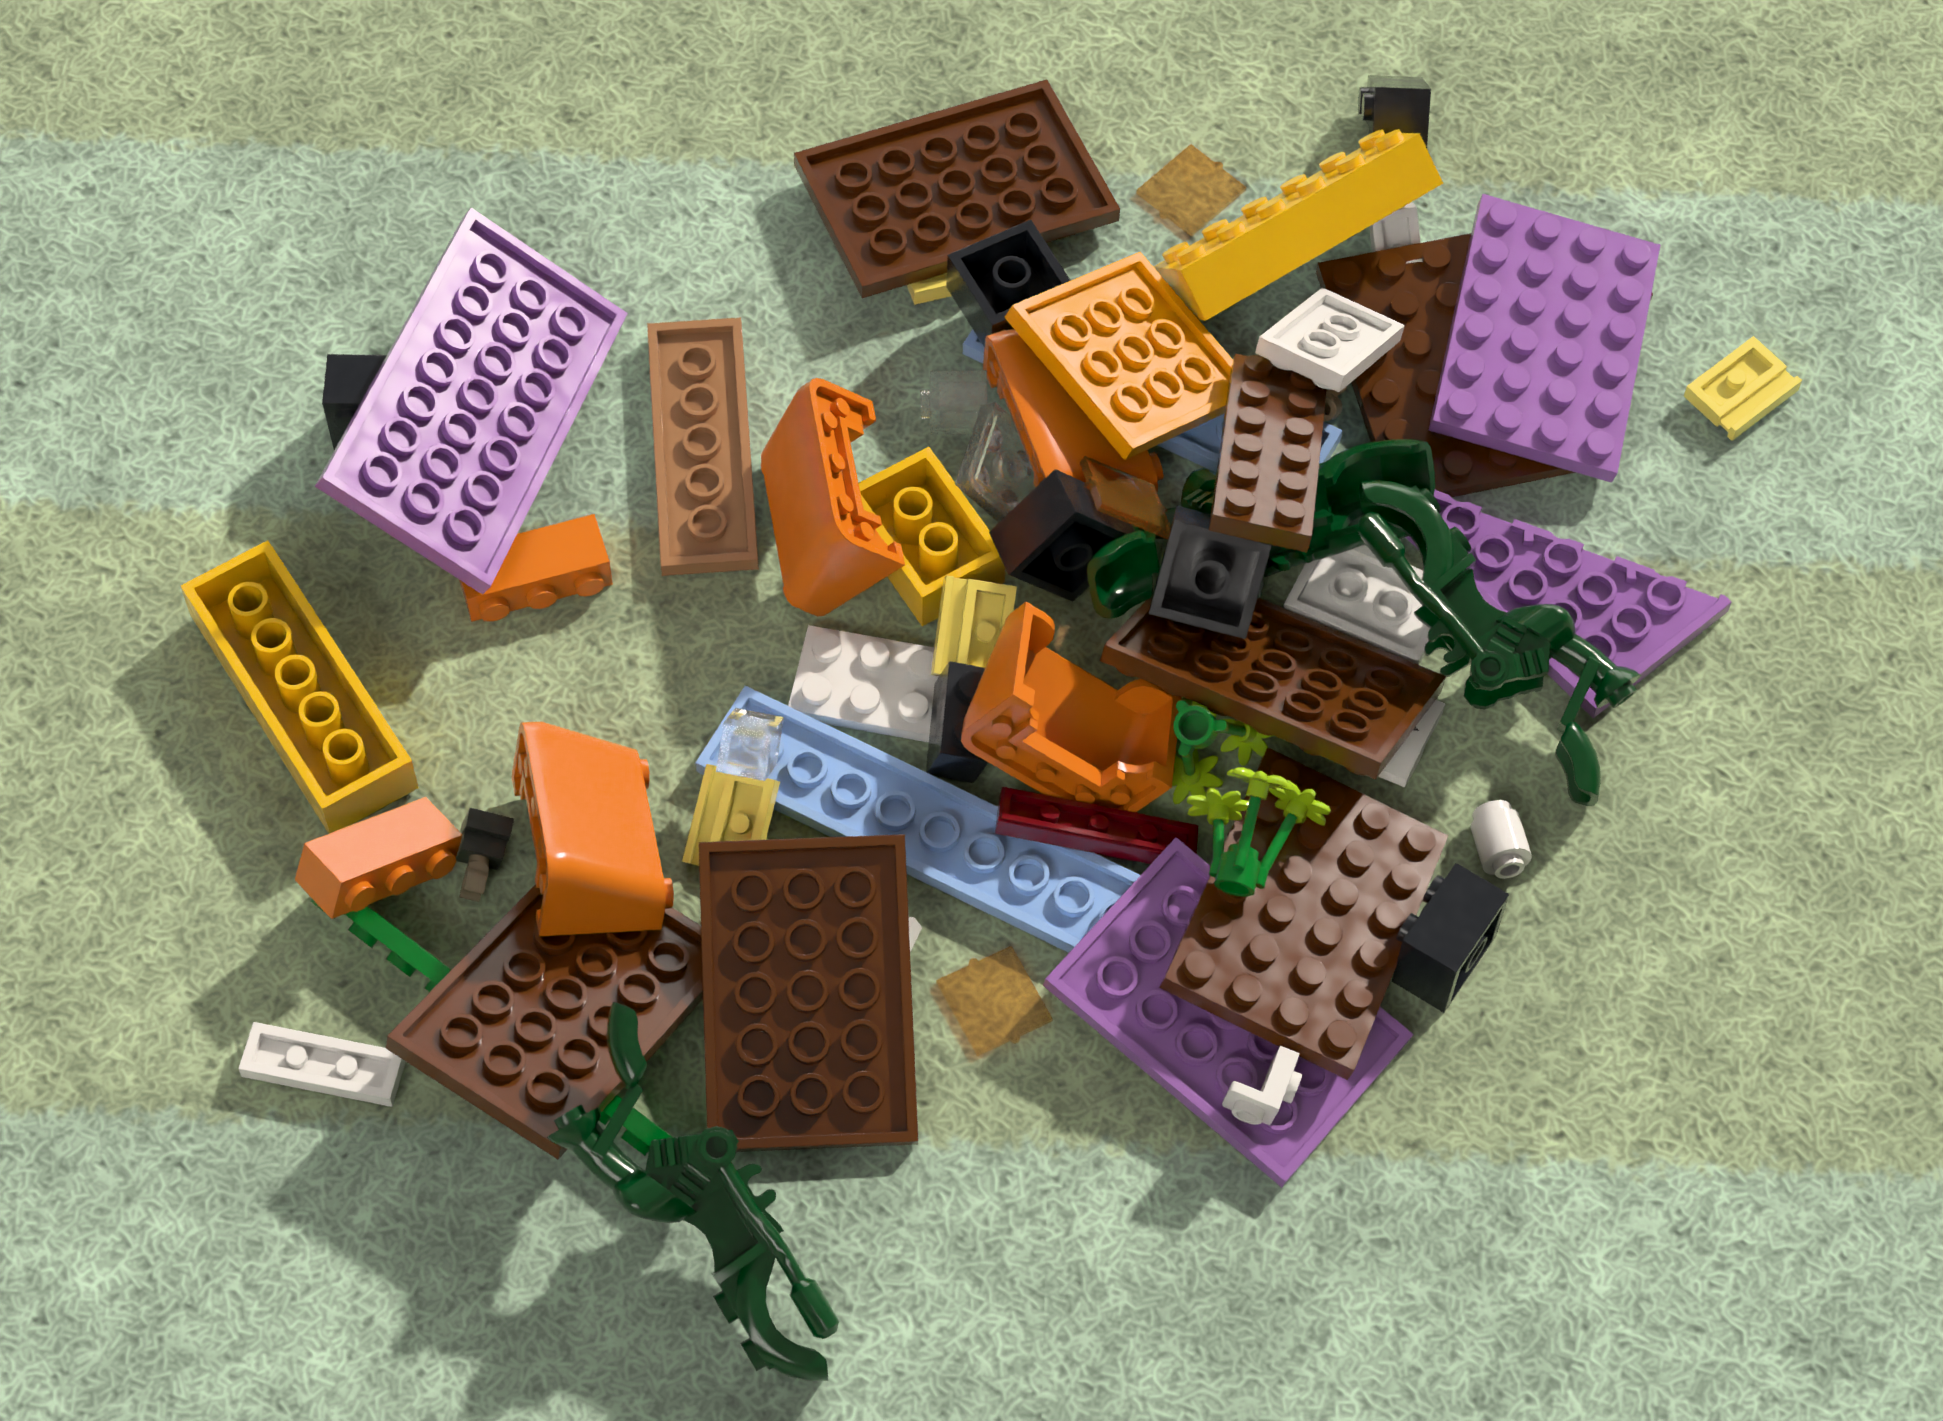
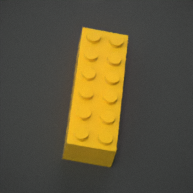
(1299, 222)
(300, 687)

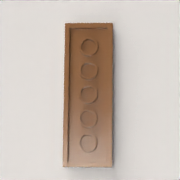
(702, 447)

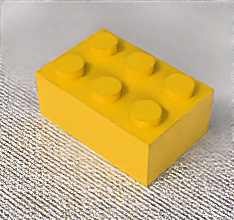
(935, 529)

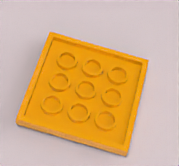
(1127, 353)

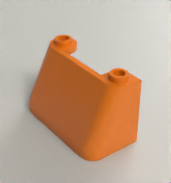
(1047, 417)
(815, 501)
(1067, 727)
(590, 833)

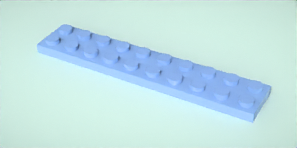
(949, 833)

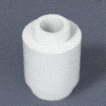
(1500, 839)

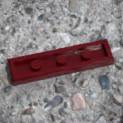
(1089, 826)

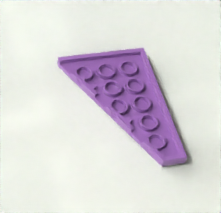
(1614, 603)

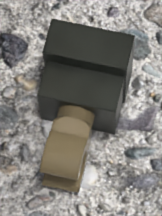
(481, 849)

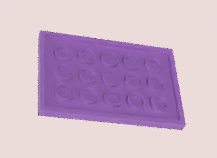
(1546, 338)
(1191, 1053)

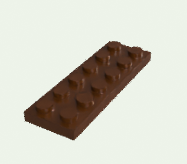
(1268, 455)

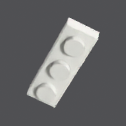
(321, 1064)

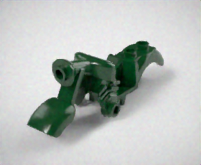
(1124, 567)
(1505, 649)
(697, 1183)

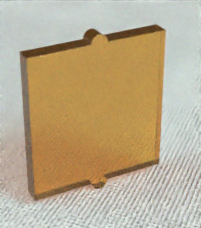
(1191, 190)
(1125, 497)
(994, 1000)

